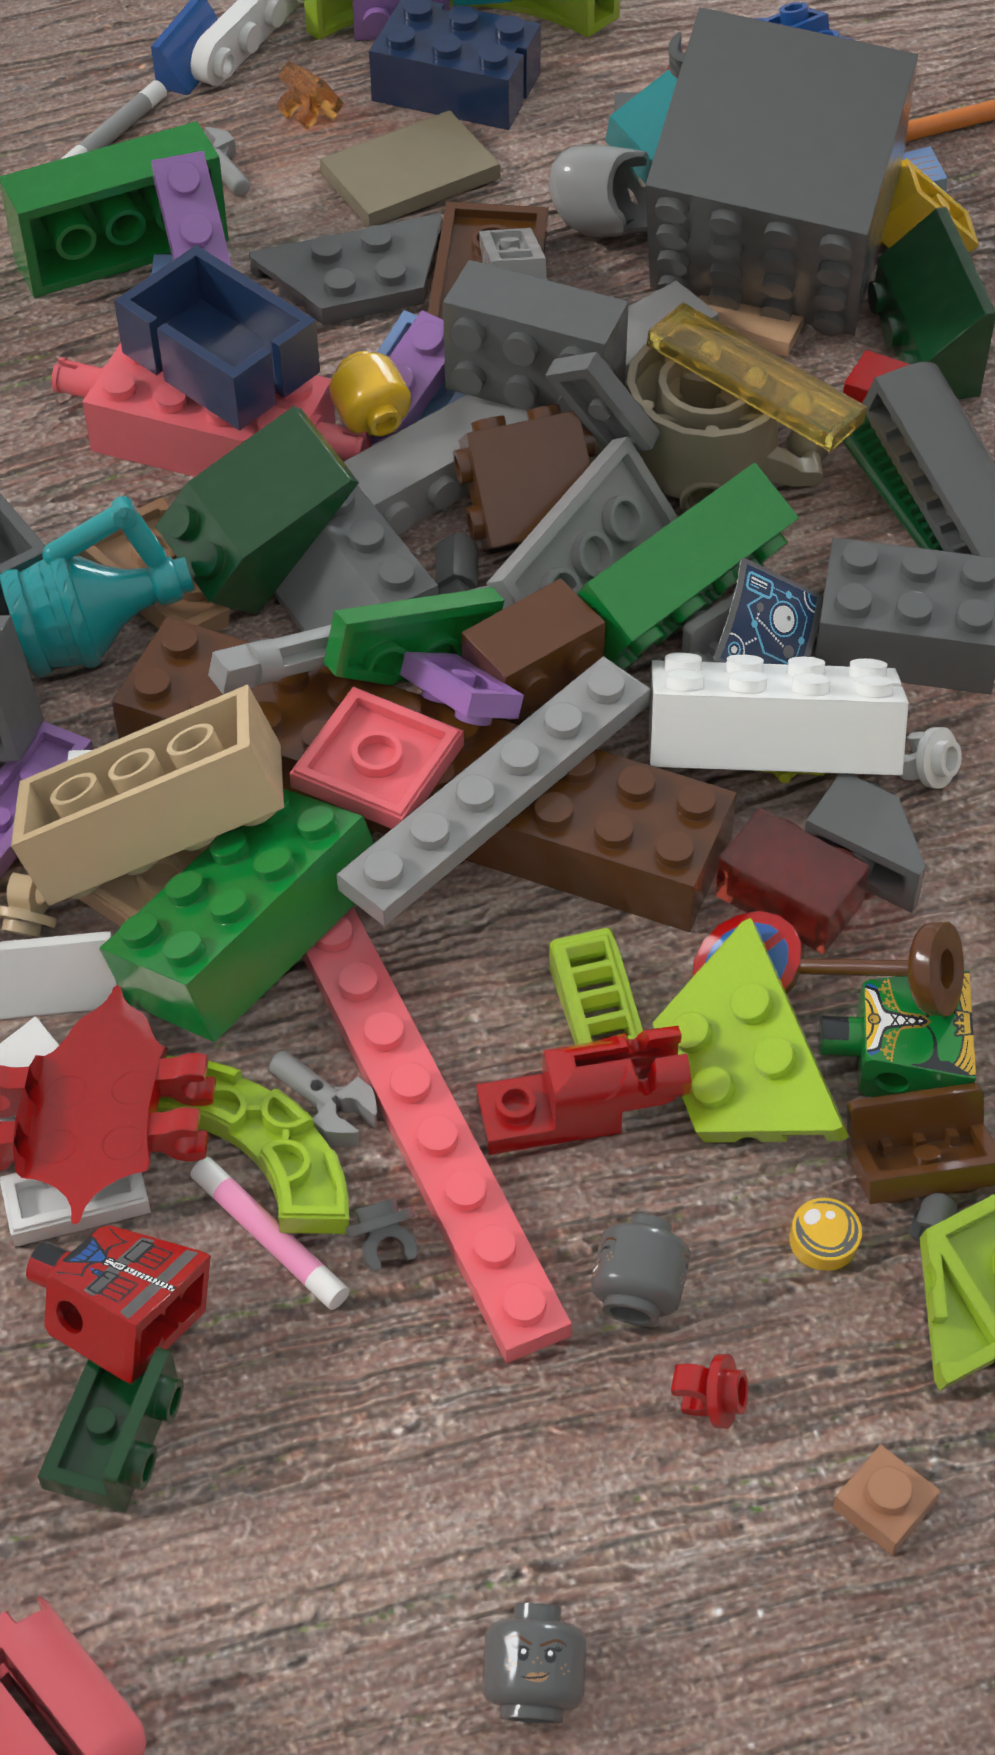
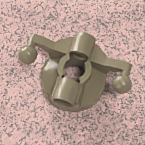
(710, 434)

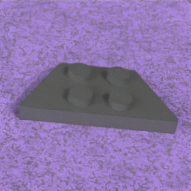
(355, 270)

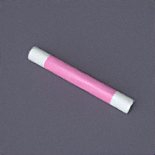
(265, 1230)

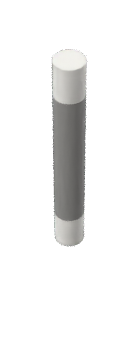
(122, 119)

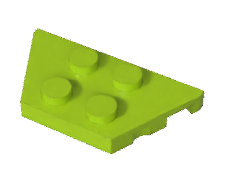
(748, 1051)
(961, 1292)

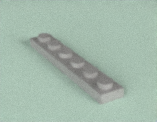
(492, 791)

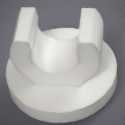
(934, 757)

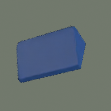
(176, 44)

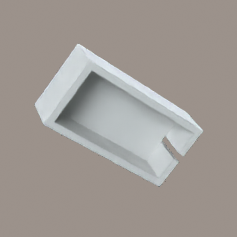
(777, 715)

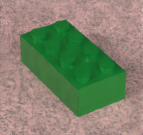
(96, 210)
(687, 565)
(238, 916)

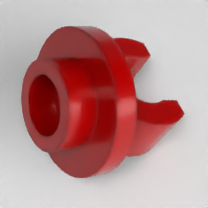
(712, 1391)

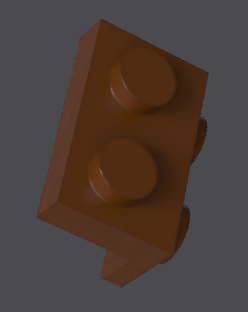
(920, 1143)

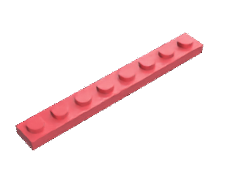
(437, 1143)

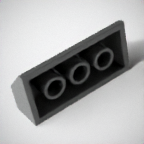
(352, 565)

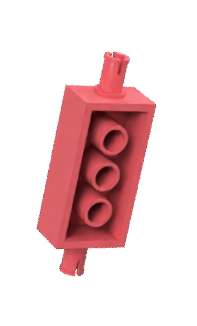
(155, 424)

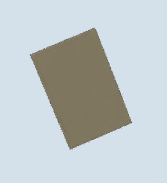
(410, 168)

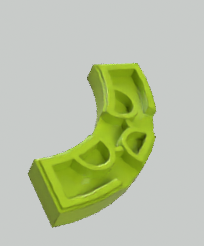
(283, 1145)

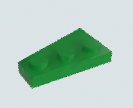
(372, 639)

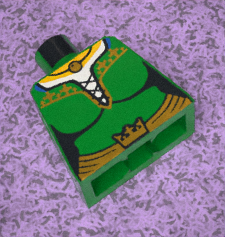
(899, 1044)

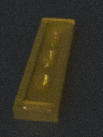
(757, 376)

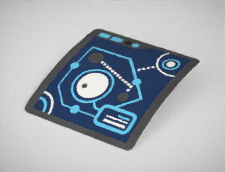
(769, 617)

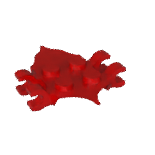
(94, 1105)

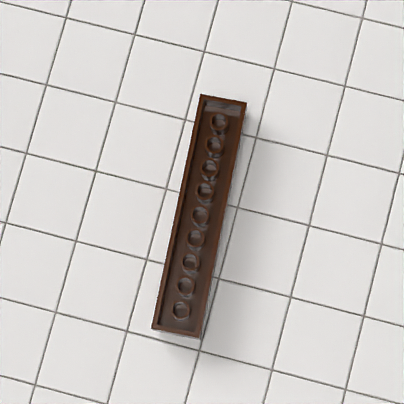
(599, 833)

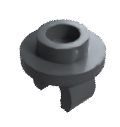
(379, 1222)

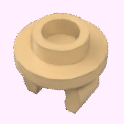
(25, 908)

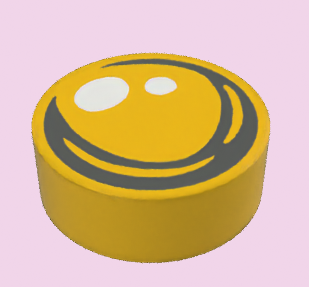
(825, 1234)

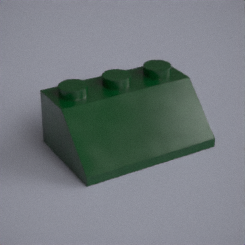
(935, 303)

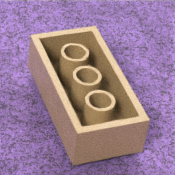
(148, 796)

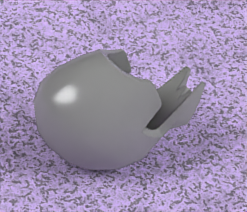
(592, 190)

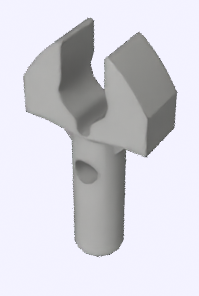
(225, 148)
(354, 1097)

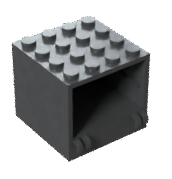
(777, 168)

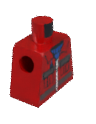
(120, 1296)

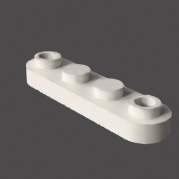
(236, 37)

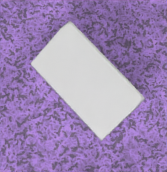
(54, 975)

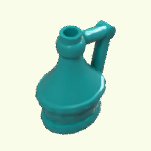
(75, 608)

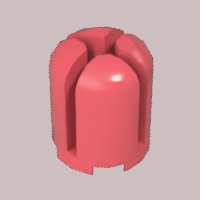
(63, 1691)

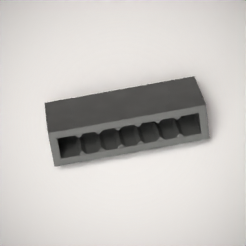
(937, 455)

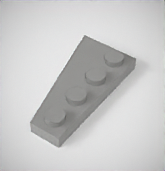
(590, 527)

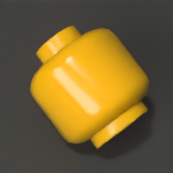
(370, 393)

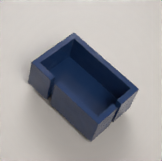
(455, 62)
(218, 336)

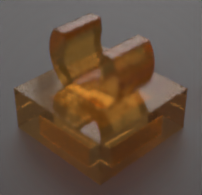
(310, 93)

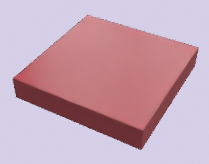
(376, 758)

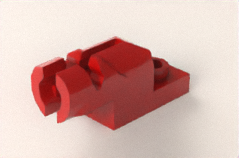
(584, 1090)

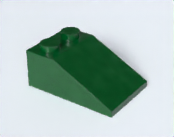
(257, 511)

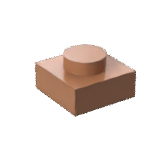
(886, 1499)

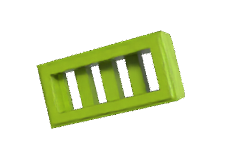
(587, 961)

